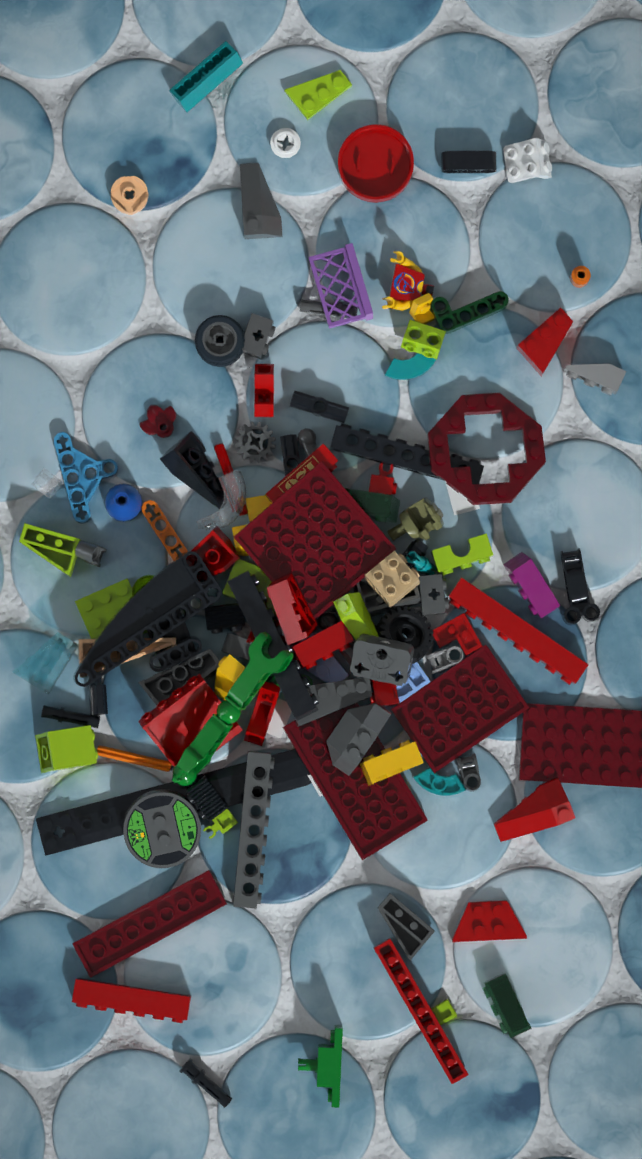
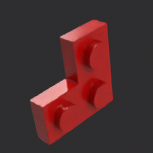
(459, 630)

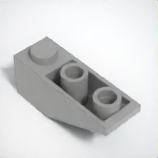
(601, 375)

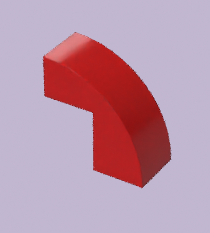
(264, 390)

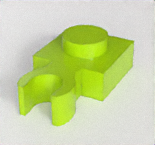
(222, 822)

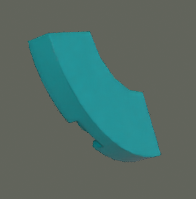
(409, 368)
(439, 784)

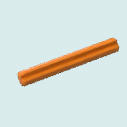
(134, 758)

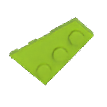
(318, 93)

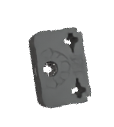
(381, 665)

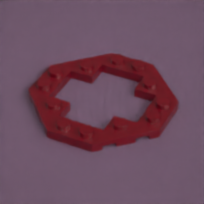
(460, 477)

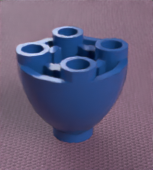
(127, 510)

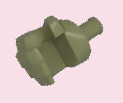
(418, 520)

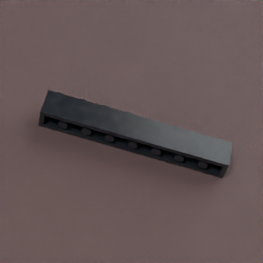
(262, 620)

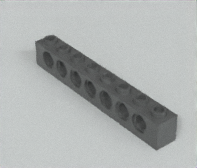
(243, 898)

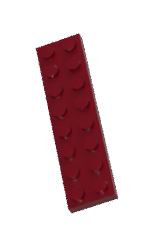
(149, 923)

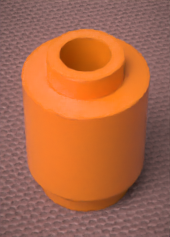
(580, 282)

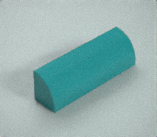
(206, 76)

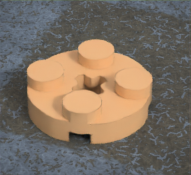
(129, 184)

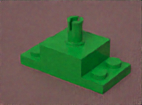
(327, 1065)

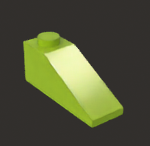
(355, 615)

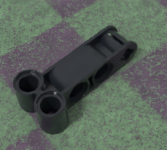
(576, 587)

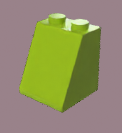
(66, 748)

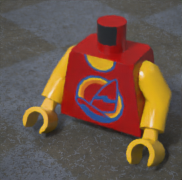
(406, 284)

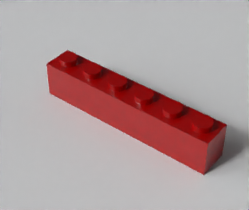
(132, 999)

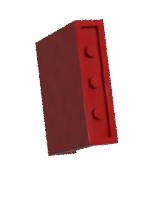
(181, 718)

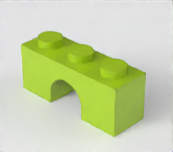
(446, 560)

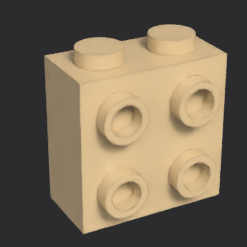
(392, 578)

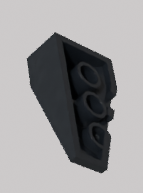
(190, 465)

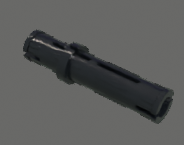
(70, 716)

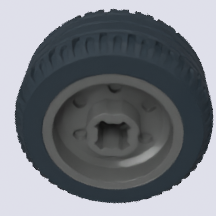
(219, 328)

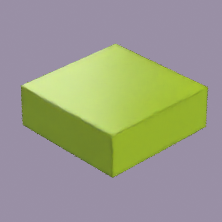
(444, 1012)

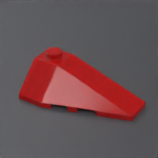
(216, 552)
(539, 811)

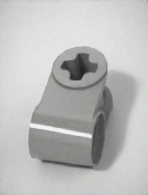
(443, 659)

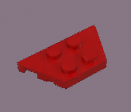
(488, 922)

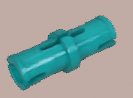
(421, 563)

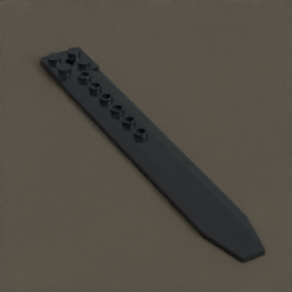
(106, 818)

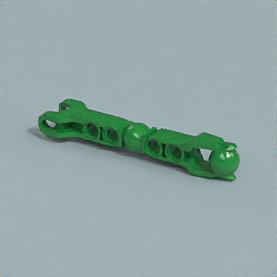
(229, 711)

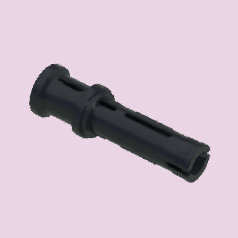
(198, 1077)

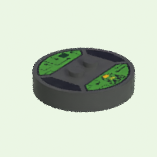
(162, 828)

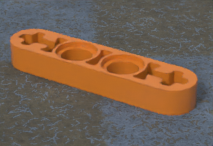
(163, 534)

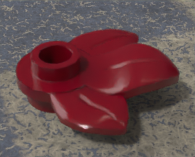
(157, 419)

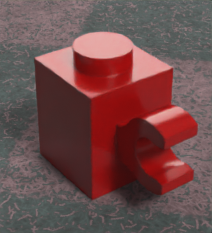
(382, 483)

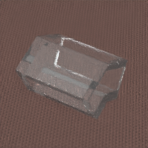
(47, 483)

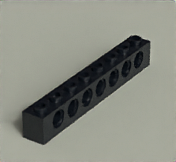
(340, 444)

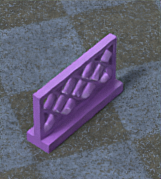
(357, 282)

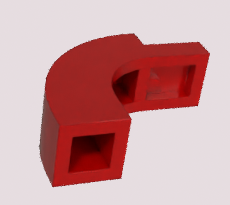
(262, 713)

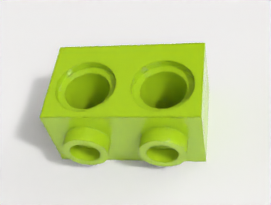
(424, 335)

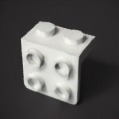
(527, 160)

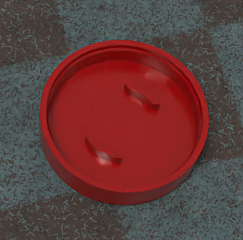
(375, 163)

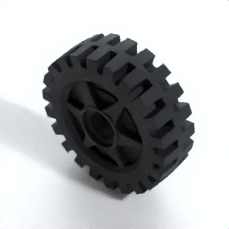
(409, 623)

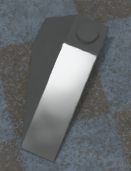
(260, 212)

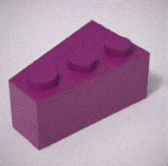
(531, 584)

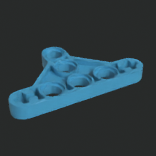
(79, 465)

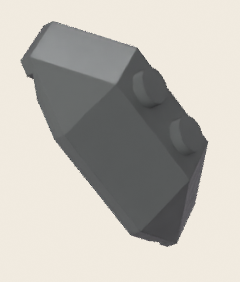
(355, 735)

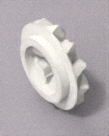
(293, 139)

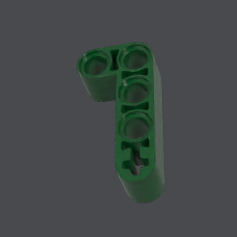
(471, 309)

